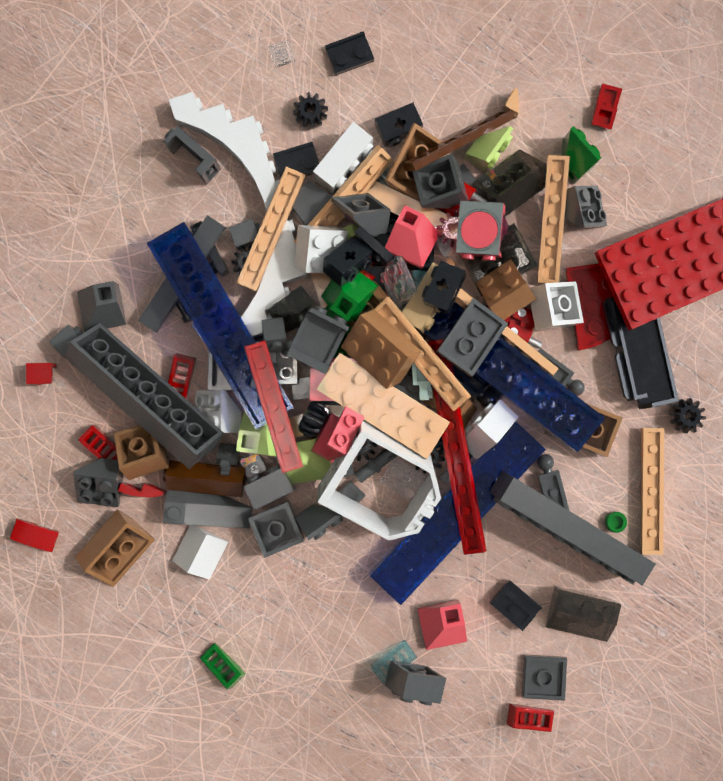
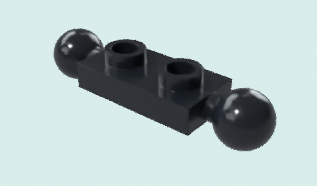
(474, 387)

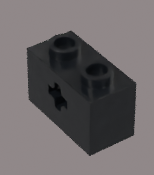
(387, 123)
(347, 261)
(443, 299)

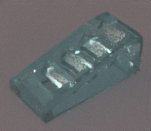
(389, 655)

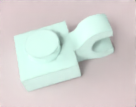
(424, 385)

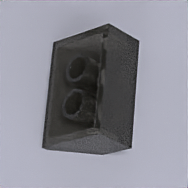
(513, 181)
(511, 247)
(582, 614)

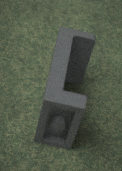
(208, 167)
(317, 339)

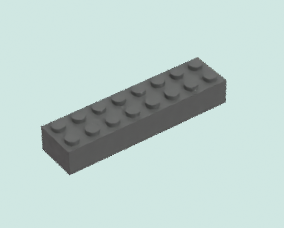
(143, 395)
(571, 529)

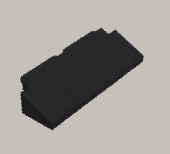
(641, 360)

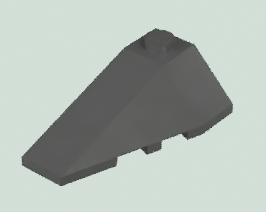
(205, 510)

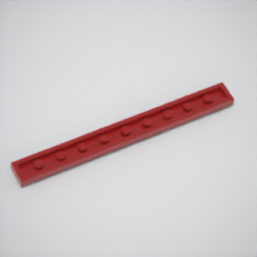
(460, 472)

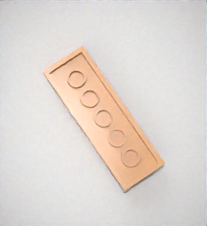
(382, 407)

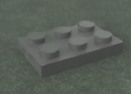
(472, 337)

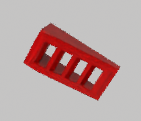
(175, 366)
(100, 435)
(516, 718)

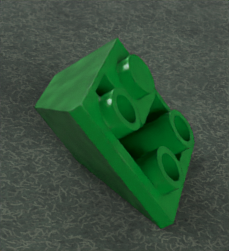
(582, 154)
(350, 298)

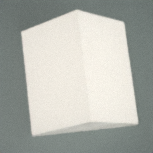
(200, 552)

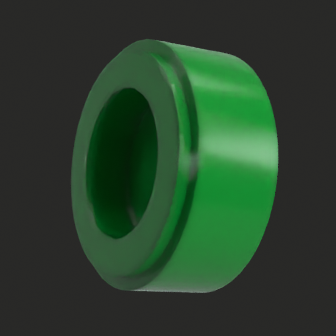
(615, 522)

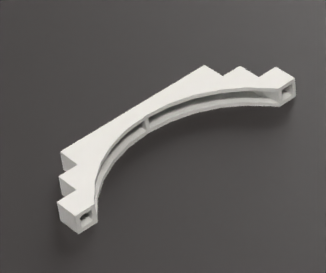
(244, 142)

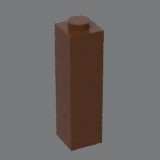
(204, 479)

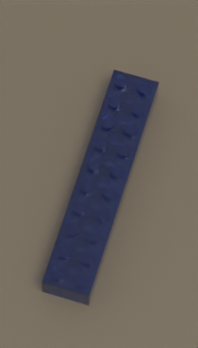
(212, 314)
(529, 388)
(422, 552)

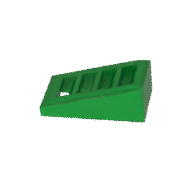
(239, 673)

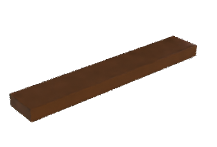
(458, 140)

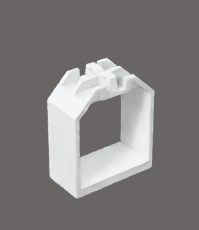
(389, 528)

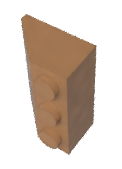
(415, 143)
(114, 548)

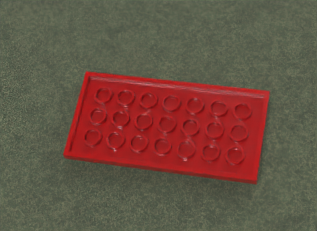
(666, 265)

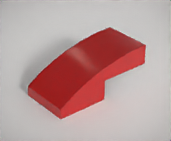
(606, 106)
(147, 490)
(34, 535)

